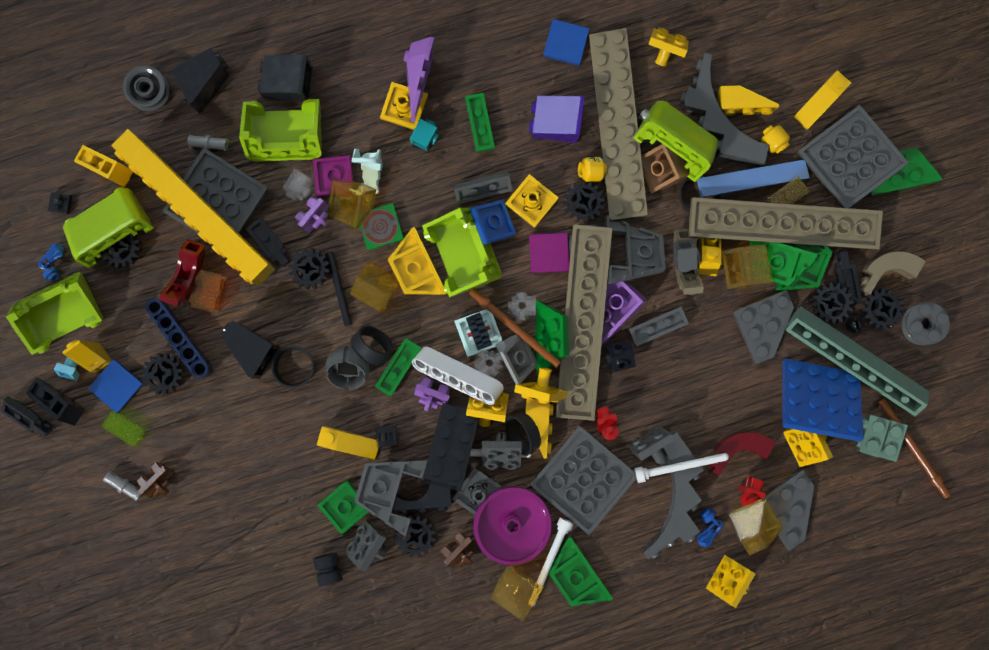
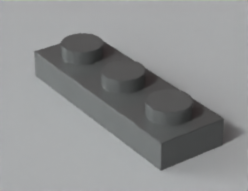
(482, 187)
(658, 326)

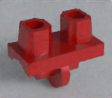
(607, 423)
(752, 490)

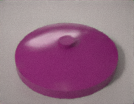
(512, 525)

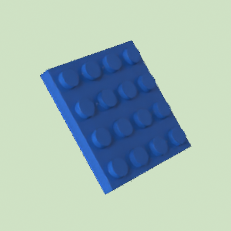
(821, 400)

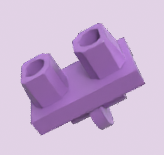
(314, 216)
(430, 397)

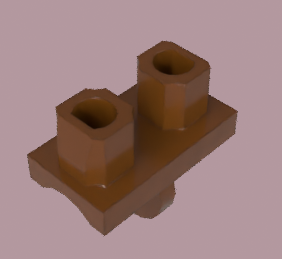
(157, 483)
(454, 557)

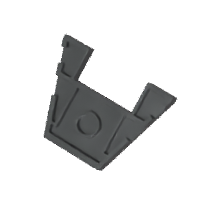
(643, 252)
(380, 486)

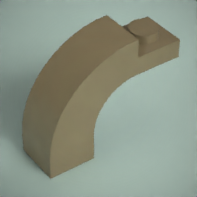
(900, 262)
(688, 281)

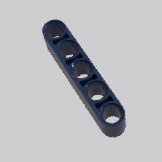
(170, 334)

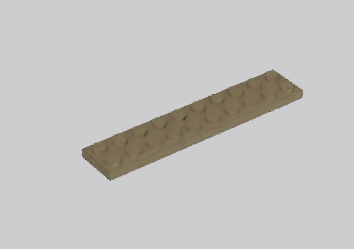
(618, 124)
(785, 223)
(585, 320)

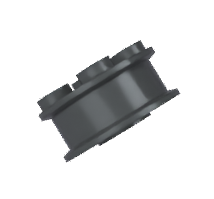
(136, 81)
(937, 324)

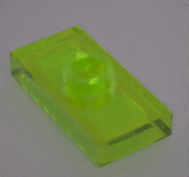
(123, 428)

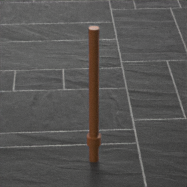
(487, 304)
(935, 479)

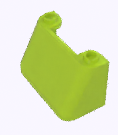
(281, 133)
(680, 136)
(105, 225)
(462, 252)
(54, 312)

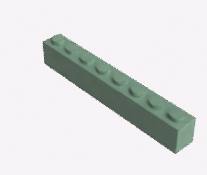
(858, 361)

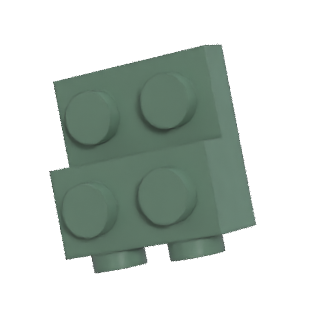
(881, 437)

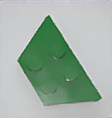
(915, 174)
(787, 262)
(814, 275)
(551, 333)
(576, 577)

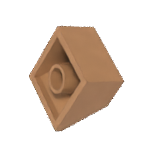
(663, 168)

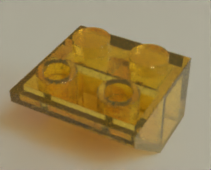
(746, 267)

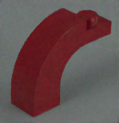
(183, 281)
(741, 441)

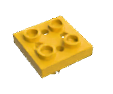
(668, 44)
(399, 95)
(531, 190)
(540, 389)
(488, 412)
(812, 445)
(734, 582)

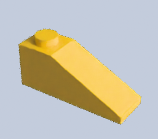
(822, 99)
(103, 166)
(347, 442)

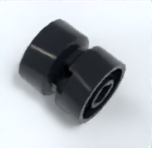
(328, 569)

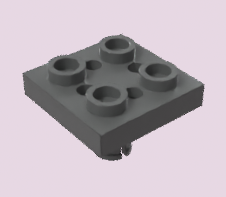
(652, 445)
(501, 453)
(475, 479)
(366, 546)

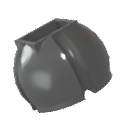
(346, 368)

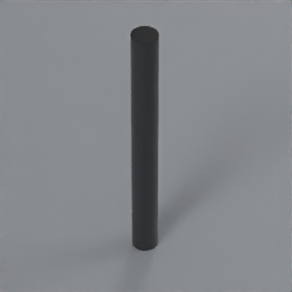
(338, 288)

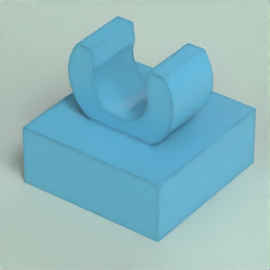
(67, 370)

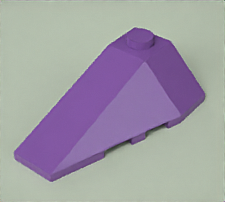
(418, 65)
(620, 306)

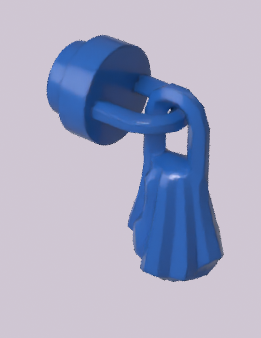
(54, 252)
(707, 536)

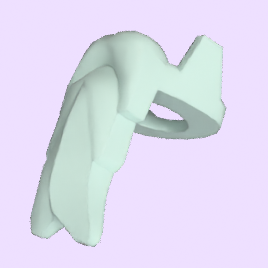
(371, 165)

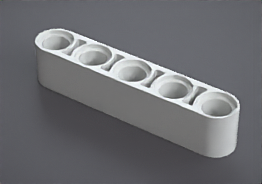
(458, 375)

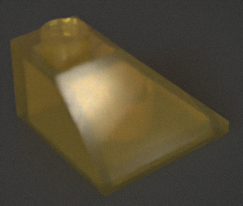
(350, 202)
(756, 525)
(516, 592)

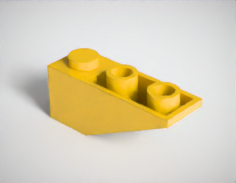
(741, 100)
(709, 256)
(88, 355)
(540, 414)

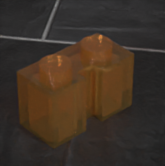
(208, 291)

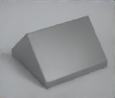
(517, 357)

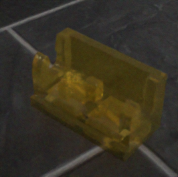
(789, 193)

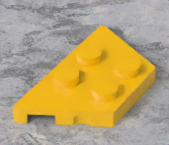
(414, 267)

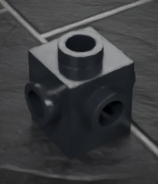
(620, 356)

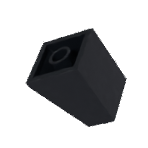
(285, 77)
(201, 78)
(249, 348)

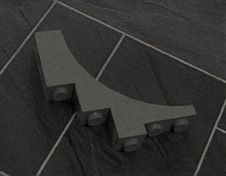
(731, 143)
(683, 499)

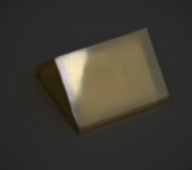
(374, 287)

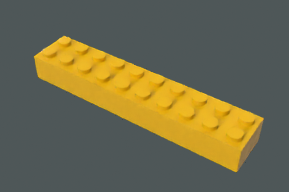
(192, 207)

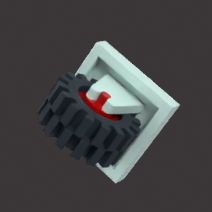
(478, 332)

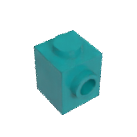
(424, 134)

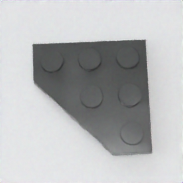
(764, 325)
(792, 507)

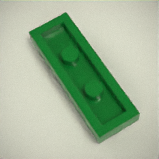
(479, 122)
(398, 367)

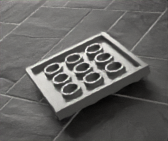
(852, 157)
(224, 189)
(584, 480)

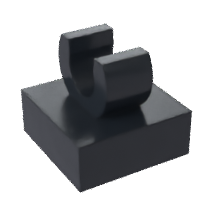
(60, 203)
(386, 436)

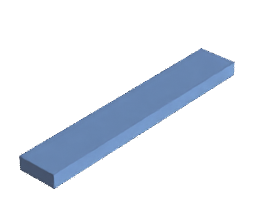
(752, 178)

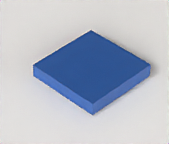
(566, 42)
(493, 221)
(116, 386)

